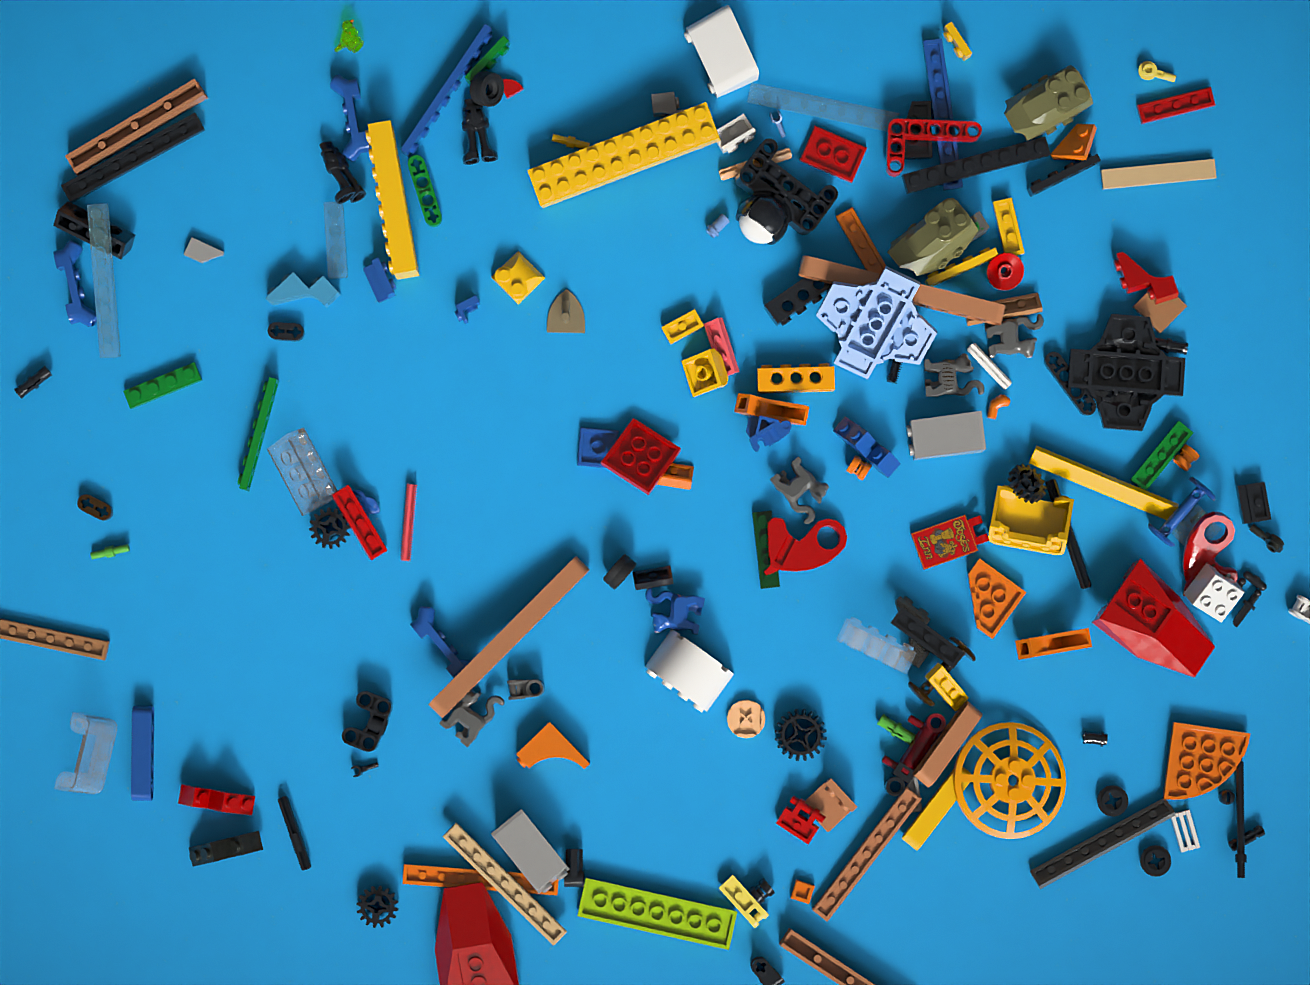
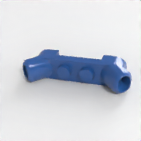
(350, 91)
(65, 260)
(425, 626)

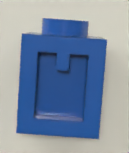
(468, 305)

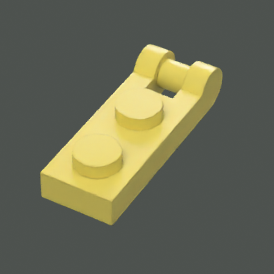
(743, 900)

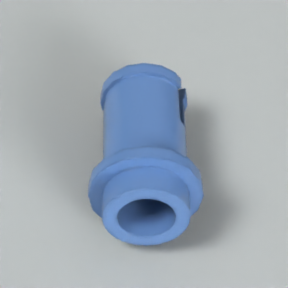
(714, 229)

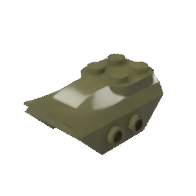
(1048, 103)
(934, 239)

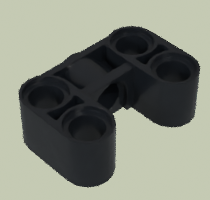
(376, 725)

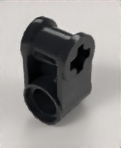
(768, 975)

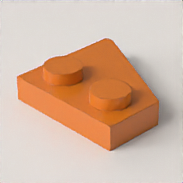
(1076, 143)

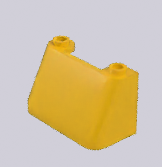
(1030, 526)

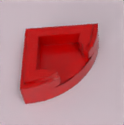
(511, 87)

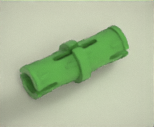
(896, 729)

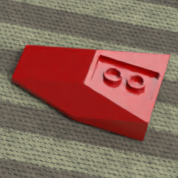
(1154, 622)
(473, 940)

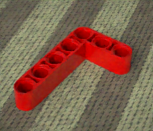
(924, 134)

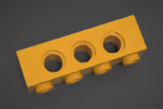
(766, 385)

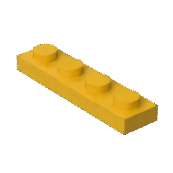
(968, 263)

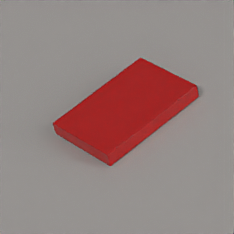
(833, 154)

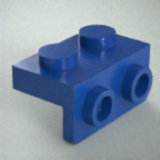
(378, 280)

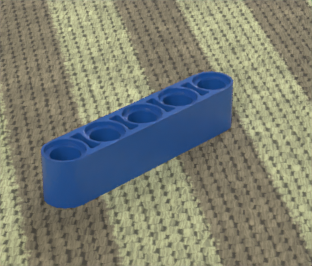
(142, 753)

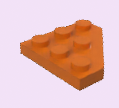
(992, 597)

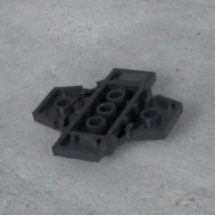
(1126, 372)

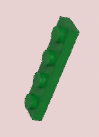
(162, 385)
(1161, 456)

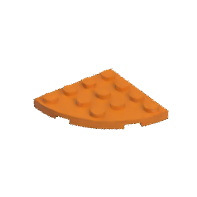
(1201, 759)

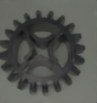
(808, 750)

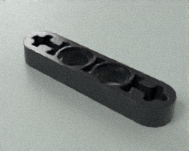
(1063, 384)

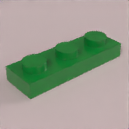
(488, 60)

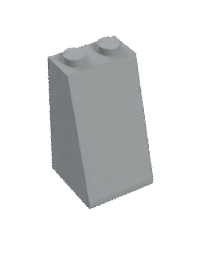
(946, 436)
(530, 852)

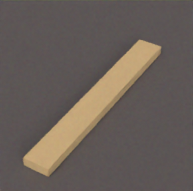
(504, 883)

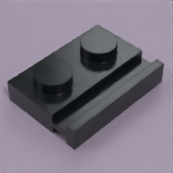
(1253, 502)

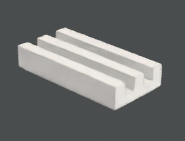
(1192, 829)

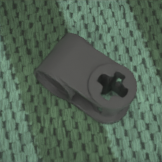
(523, 689)

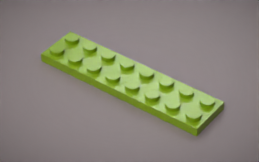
(657, 913)

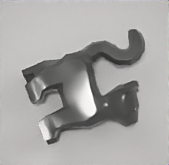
(1009, 336)
(796, 487)
(471, 720)

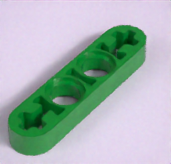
(423, 191)

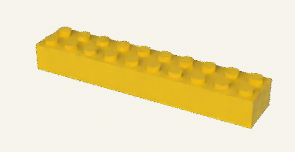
(624, 155)

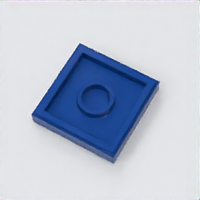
(595, 445)

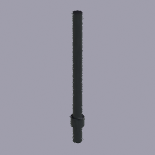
(1240, 857)

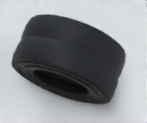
(478, 88)
(619, 571)

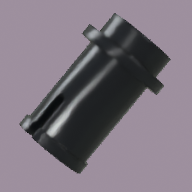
(1095, 738)

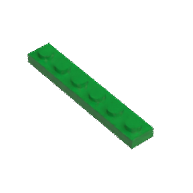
(255, 442)

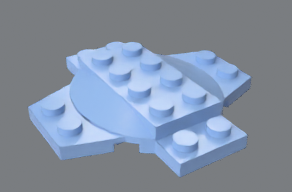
(876, 322)

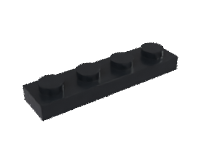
(1055, 178)
(927, 637)

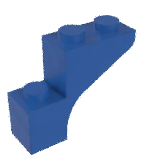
(867, 446)

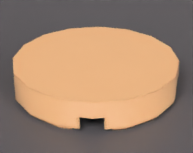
(746, 719)

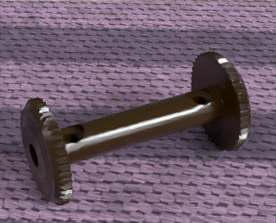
(923, 694)

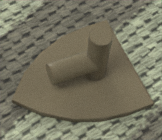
(566, 315)

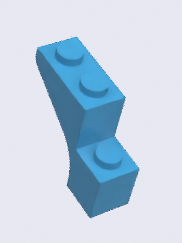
(293, 289)

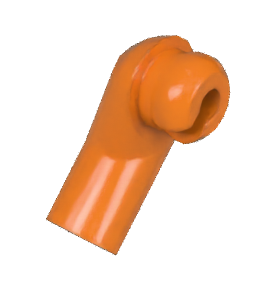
(995, 404)

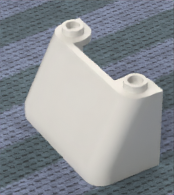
(723, 51)

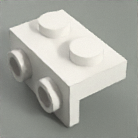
(734, 133)

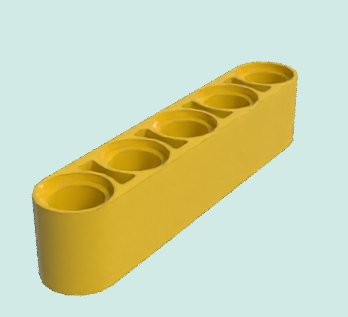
(933, 812)

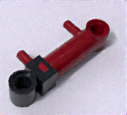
(915, 752)

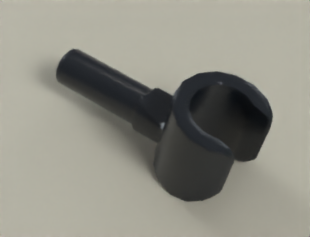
(364, 768)

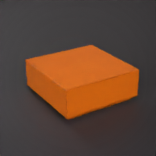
(802, 891)

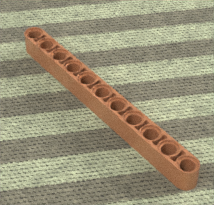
(925, 297)
(509, 636)

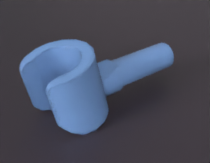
(778, 123)

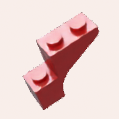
(1135, 278)
(216, 800)

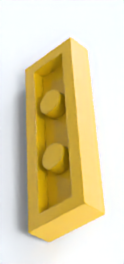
(1008, 226)
(946, 687)

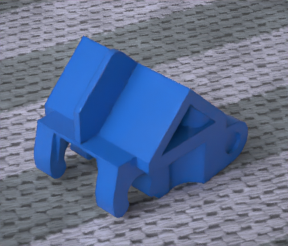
(766, 430)

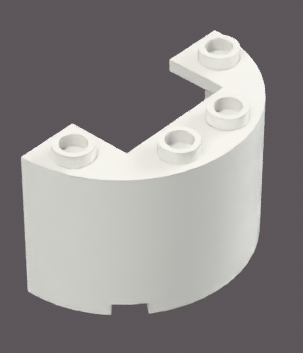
(688, 671)

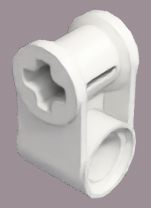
(1301, 612)

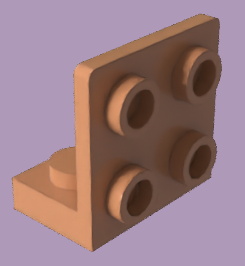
(831, 803)

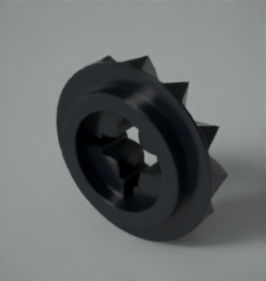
(1120, 805)
(1163, 865)

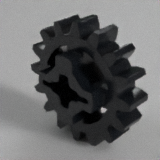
(1027, 483)
(328, 536)
(376, 915)

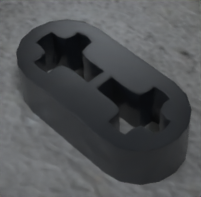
(286, 327)

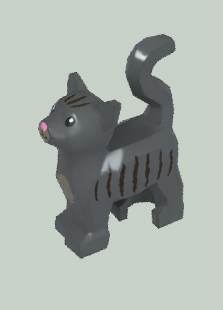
(947, 379)

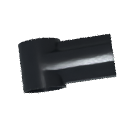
(575, 874)

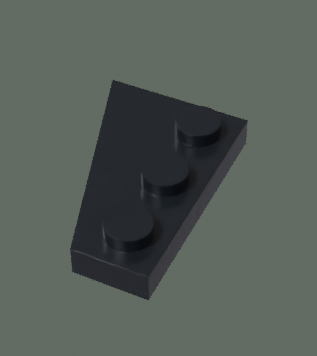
(918, 148)

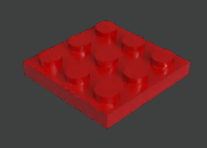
(641, 456)

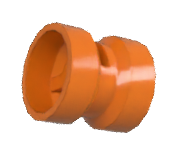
(1186, 457)
(863, 469)

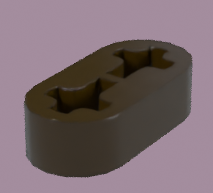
(92, 511)

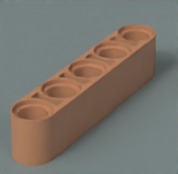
(947, 744)

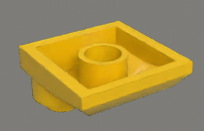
(518, 277)
(705, 372)

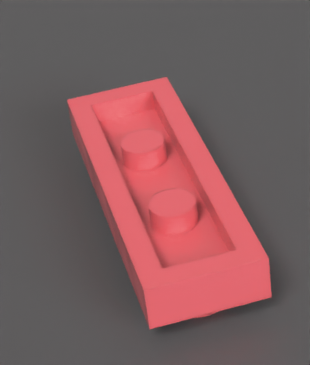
(720, 341)

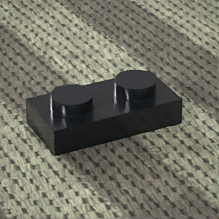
(653, 578)

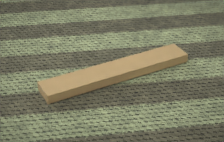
(1158, 174)

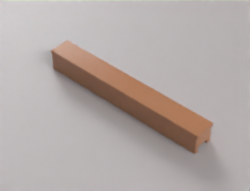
(136, 127)
(821, 960)

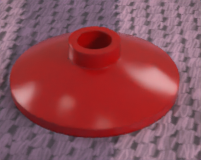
(1008, 279)

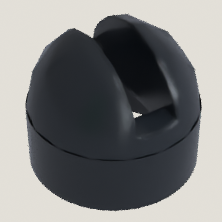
(1223, 796)

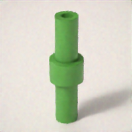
(110, 551)

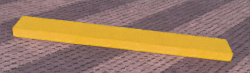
(1102, 483)

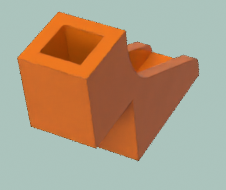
(783, 411)
(1053, 643)

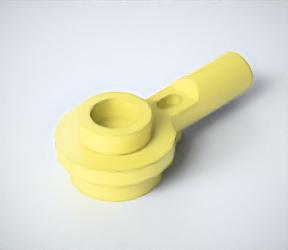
(1148, 71)

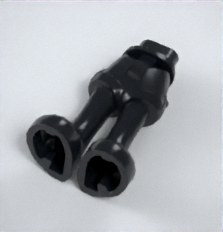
(476, 121)
(338, 167)

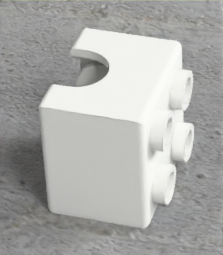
(1213, 593)

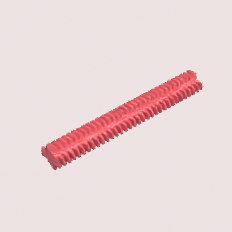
(408, 519)

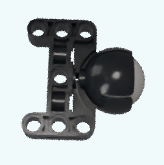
(771, 207)

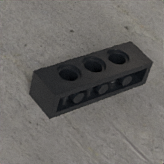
(75, 222)
(782, 317)

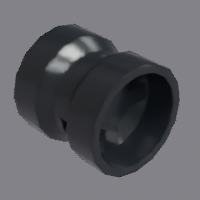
(758, 894)

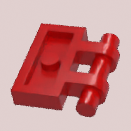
(797, 824)

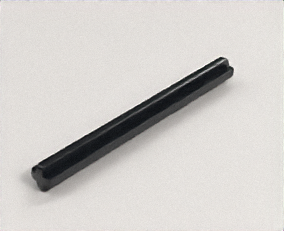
(1071, 544)

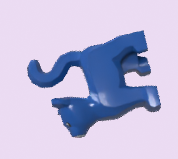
(679, 611)

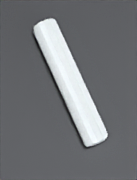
(989, 366)

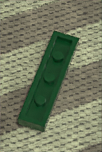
(760, 522)

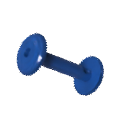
(1180, 513)

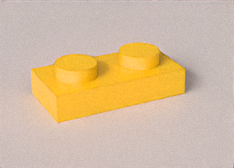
(953, 36)
(682, 326)

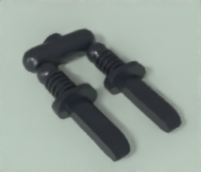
(1248, 605)

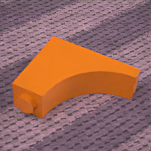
(549, 744)

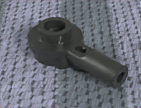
(1273, 542)

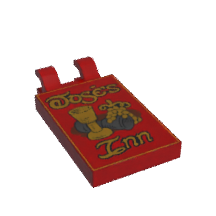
(947, 541)

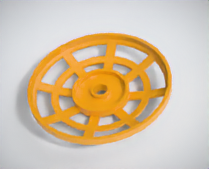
(999, 780)

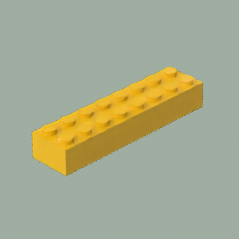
(393, 200)

